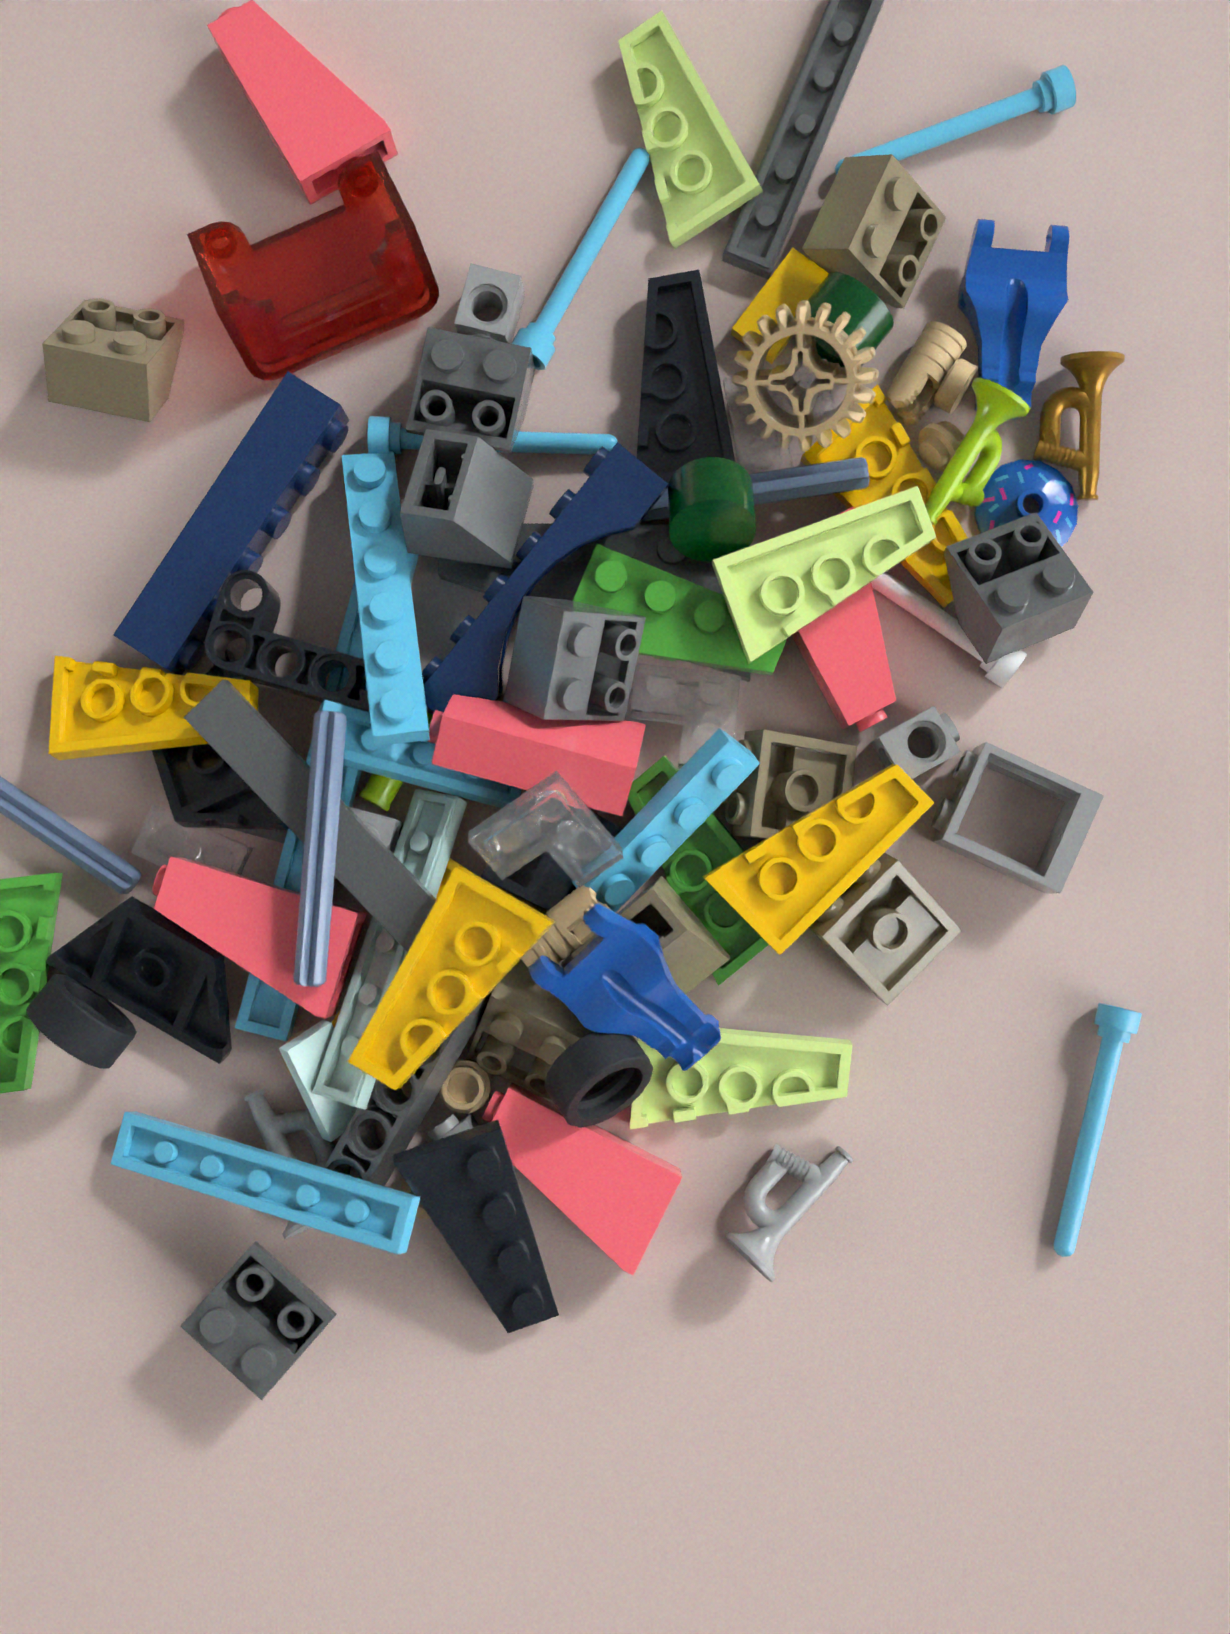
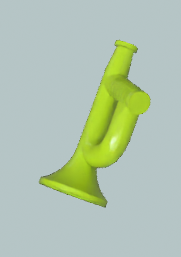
(994, 407)

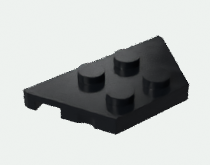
(207, 790)
(155, 974)

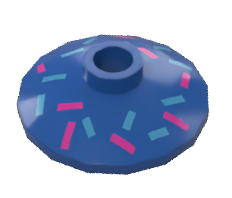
(1032, 480)

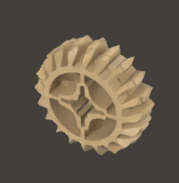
(782, 379)

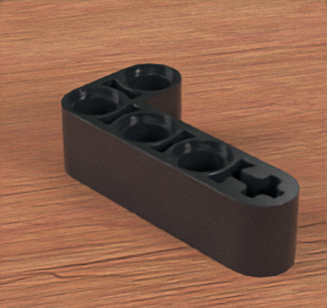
(266, 647)

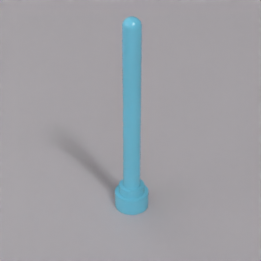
(1051, 93)
(540, 334)
(390, 436)
(1115, 1028)

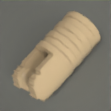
(924, 371)
(568, 931)

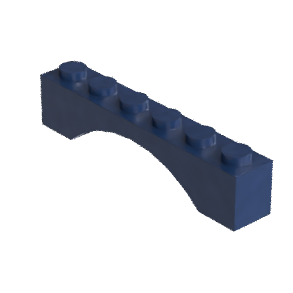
(607, 504)

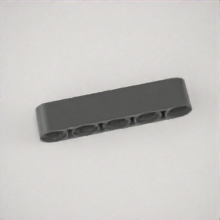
(397, 1112)

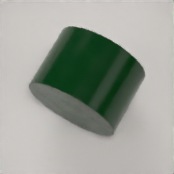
(859, 301)
(711, 508)

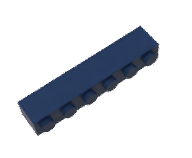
(235, 522)

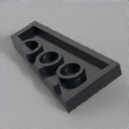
(680, 383)
(480, 1211)

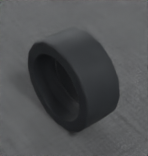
(81, 1021)
(598, 1077)

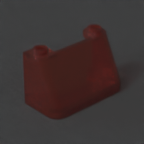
(320, 280)

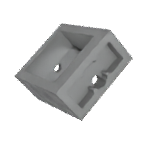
(1065, 838)

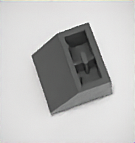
(472, 388)
(464, 501)
(1014, 587)
(573, 660)
(258, 1320)

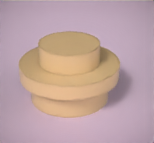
(939, 444)
(465, 1087)

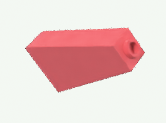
(299, 101)
(850, 659)
(522, 749)
(256, 927)
(588, 1173)

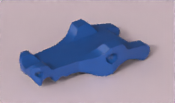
(1013, 304)
(627, 989)

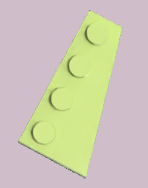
(689, 145)

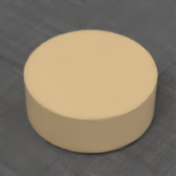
(955, 385)

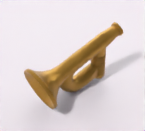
(1091, 373)

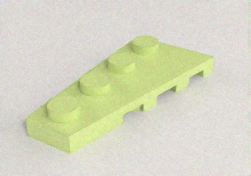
(806, 572)
(743, 1074)

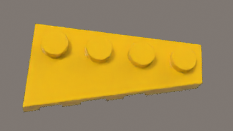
(891, 470)
(126, 710)
(812, 862)
(452, 965)

